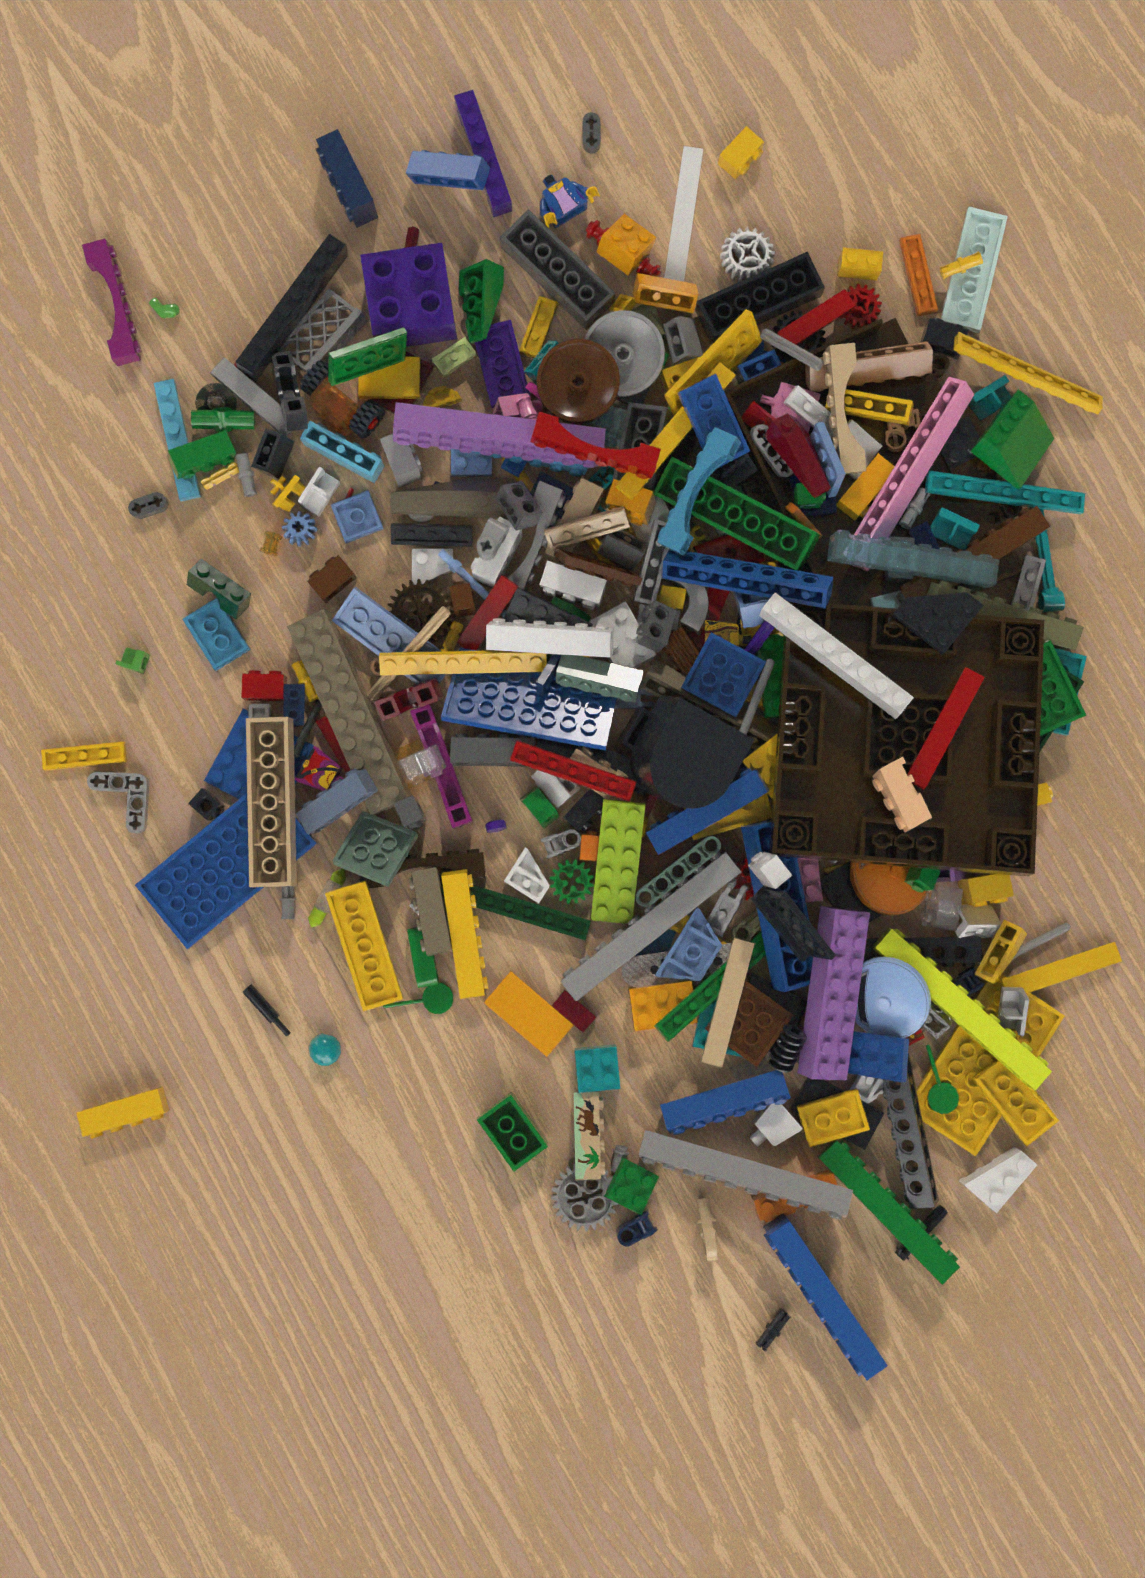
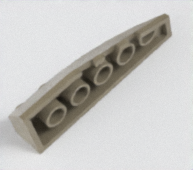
(459, 498)

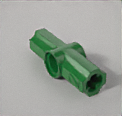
(223, 419)

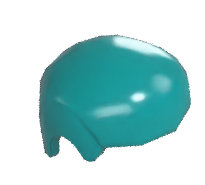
(324, 1049)

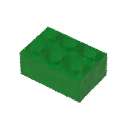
(512, 1131)

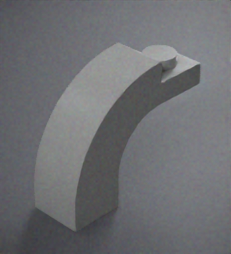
(698, 607)

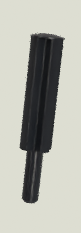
(265, 1008)

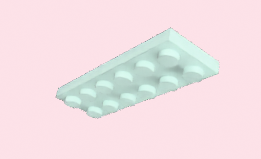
(970, 291)

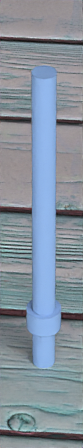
(456, 567)

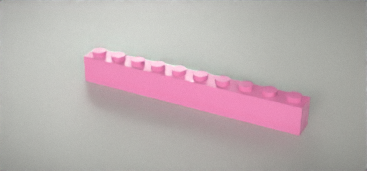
(916, 460)

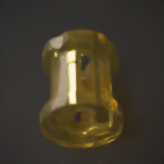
(271, 543)

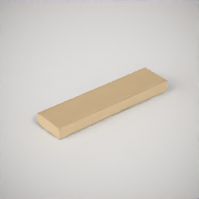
(587, 528)

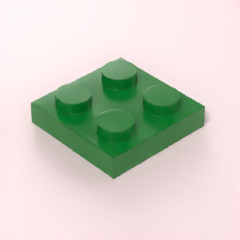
(631, 1186)

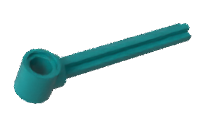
(1050, 598)

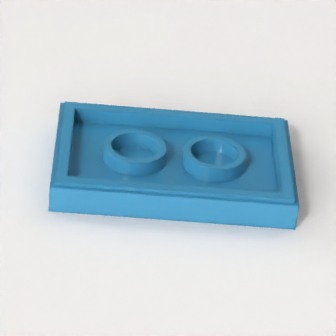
(216, 634)

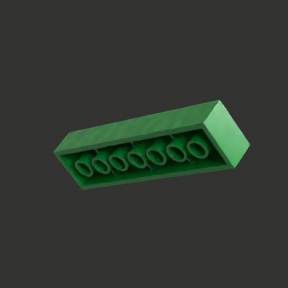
(741, 517)

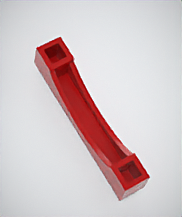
(552, 434)

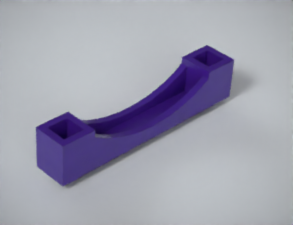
(480, 143)

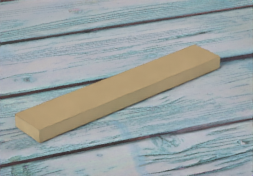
(727, 1002)

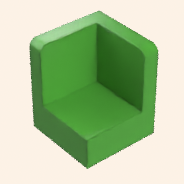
(134, 660)

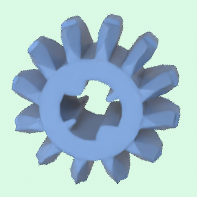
(292, 524)

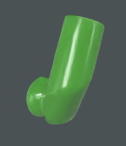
(164, 311)

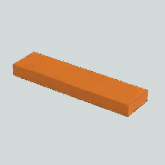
(918, 275)

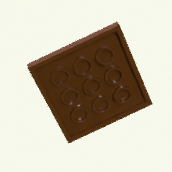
(652, 864)

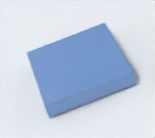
(357, 516)

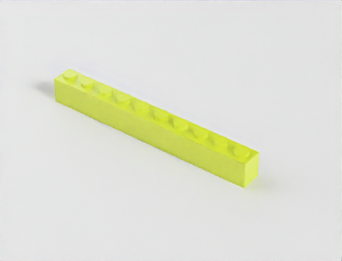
(967, 1012)

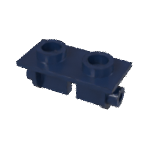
(294, 703)

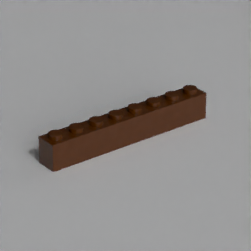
(996, 543)

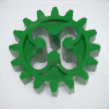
(583, 878)

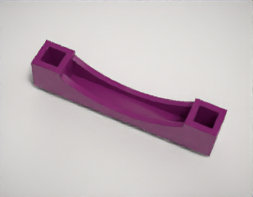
(122, 345)
(447, 782)

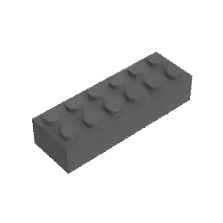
(557, 269)

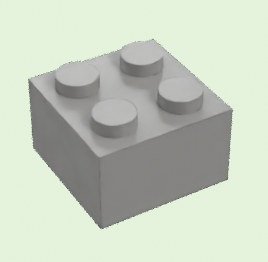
(403, 463)

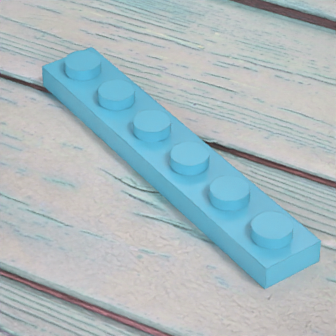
(175, 432)

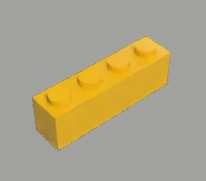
(877, 407)
(122, 1112)

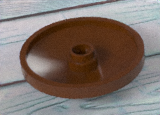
(578, 381)

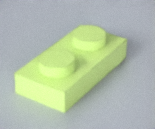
(454, 357)

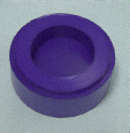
(495, 826)

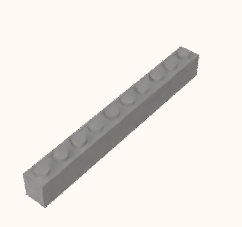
(650, 926)
(746, 1174)

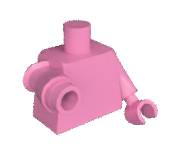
(518, 406)

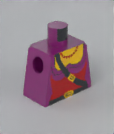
(319, 770)

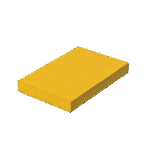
(392, 382)
(833, 1117)

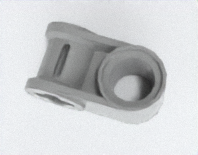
(493, 536)
(559, 843)

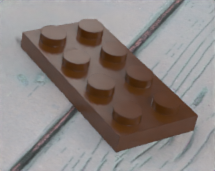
(591, 566)

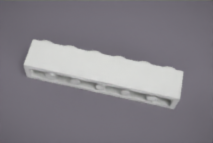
(549, 639)

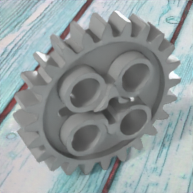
(591, 1214)

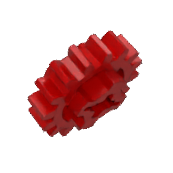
(864, 298)

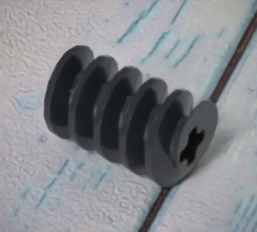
(787, 1048)

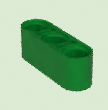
(424, 965)

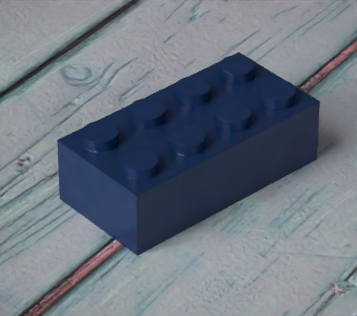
(346, 179)

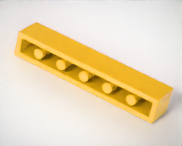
(463, 933)

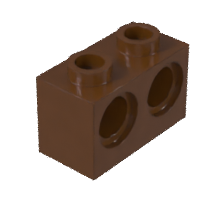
(462, 599)

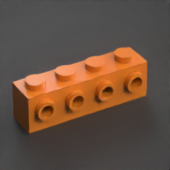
(769, 1209)

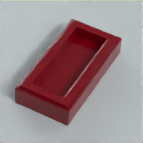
(573, 1011)

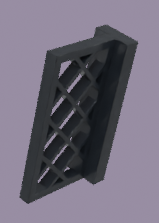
(791, 924)

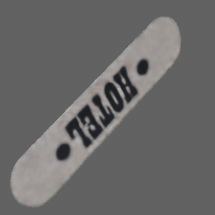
(641, 969)

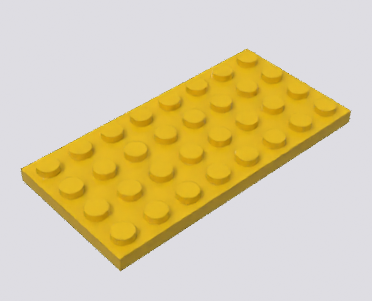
(965, 1058)

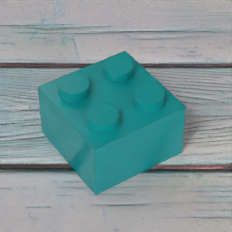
(597, 1068)

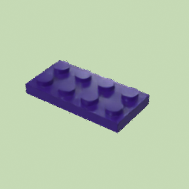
(501, 362)

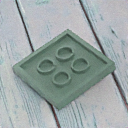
(375, 848)

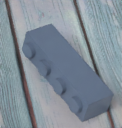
(336, 801)

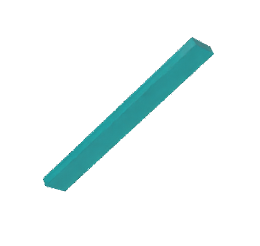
(1004, 492)

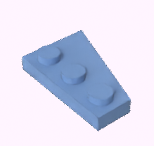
(828, 458)

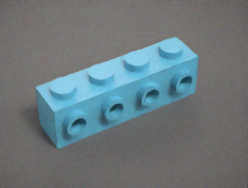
(342, 451)

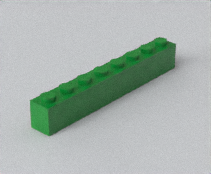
(889, 1212)

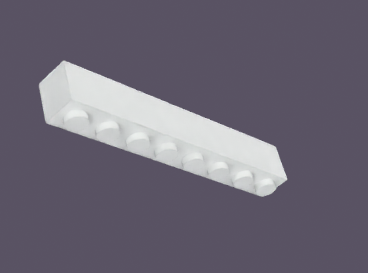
(835, 656)

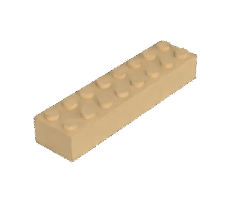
(271, 802)

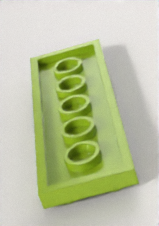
(617, 861)

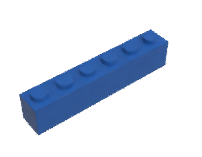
(691, 821)
(724, 1102)

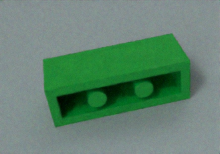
(201, 455)

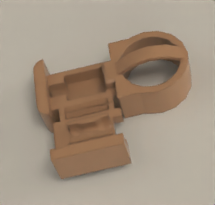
(900, 431)

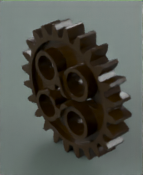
(420, 590)

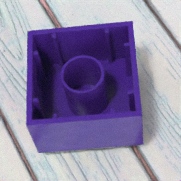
(410, 292)

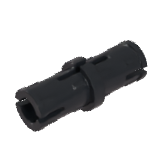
(773, 1330)

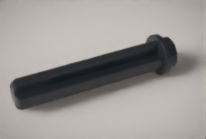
(931, 1222)

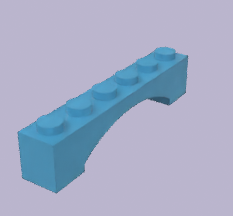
(718, 449)

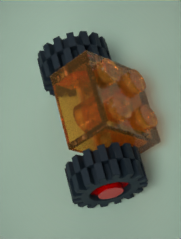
(337, 407)

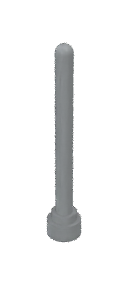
(757, 696)
(1042, 939)

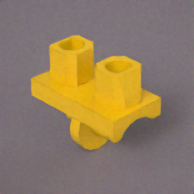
(293, 485)

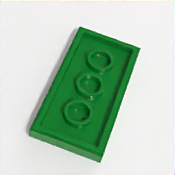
(367, 356)

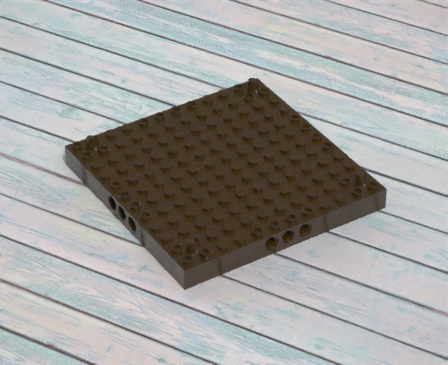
(838, 739)

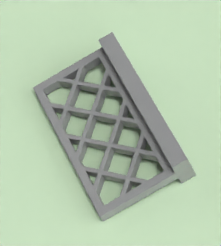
(345, 332)

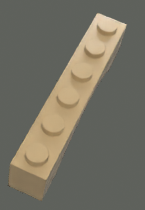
(840, 364)

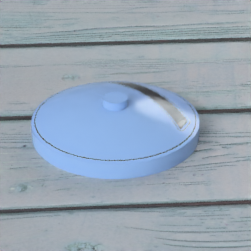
(892, 998)

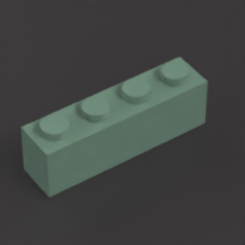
(599, 677)

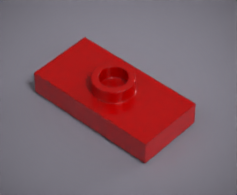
(757, 415)

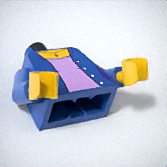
(564, 200)

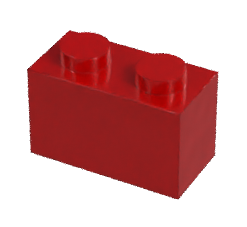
(263, 686)

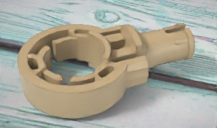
(707, 1232)

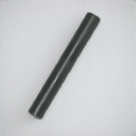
(307, 728)

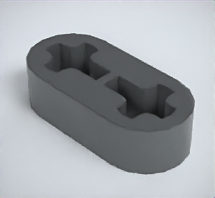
(596, 132)
(150, 510)

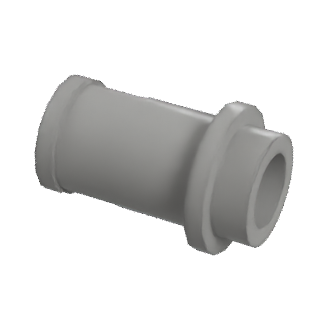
(619, 1152)

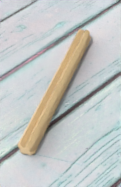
(415, 645)

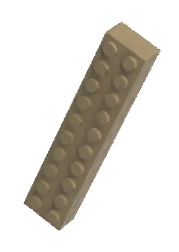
(348, 707)

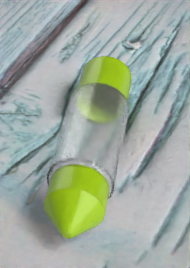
(321, 905)

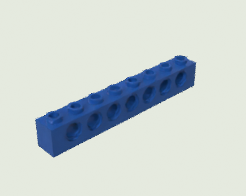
(748, 578)

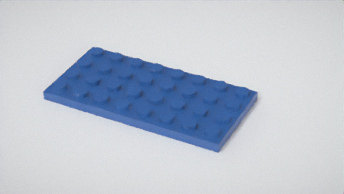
(512, 706)
(208, 875)

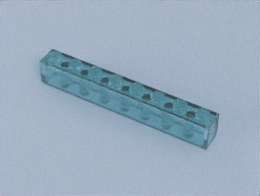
(912, 559)

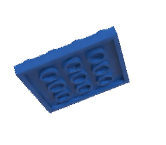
(230, 765)

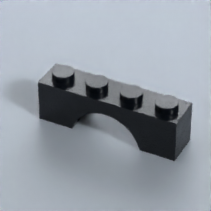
(286, 383)

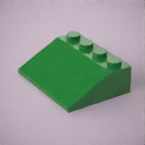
(1015, 440)

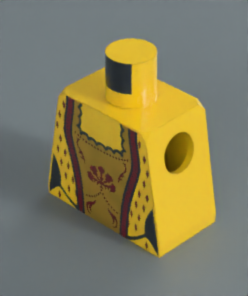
(728, 632)

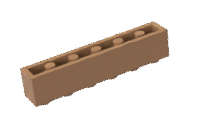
(880, 365)

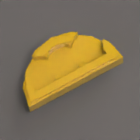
(441, 397)

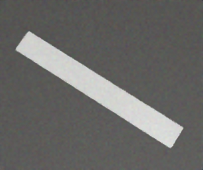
(683, 213)

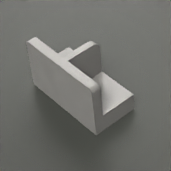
(1013, 1009)

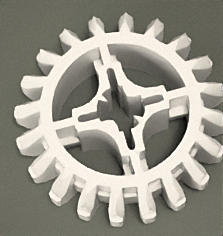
(735, 244)

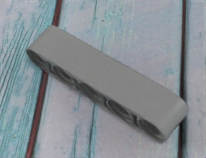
(250, 395)

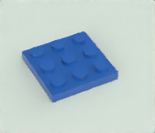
(723, 674)

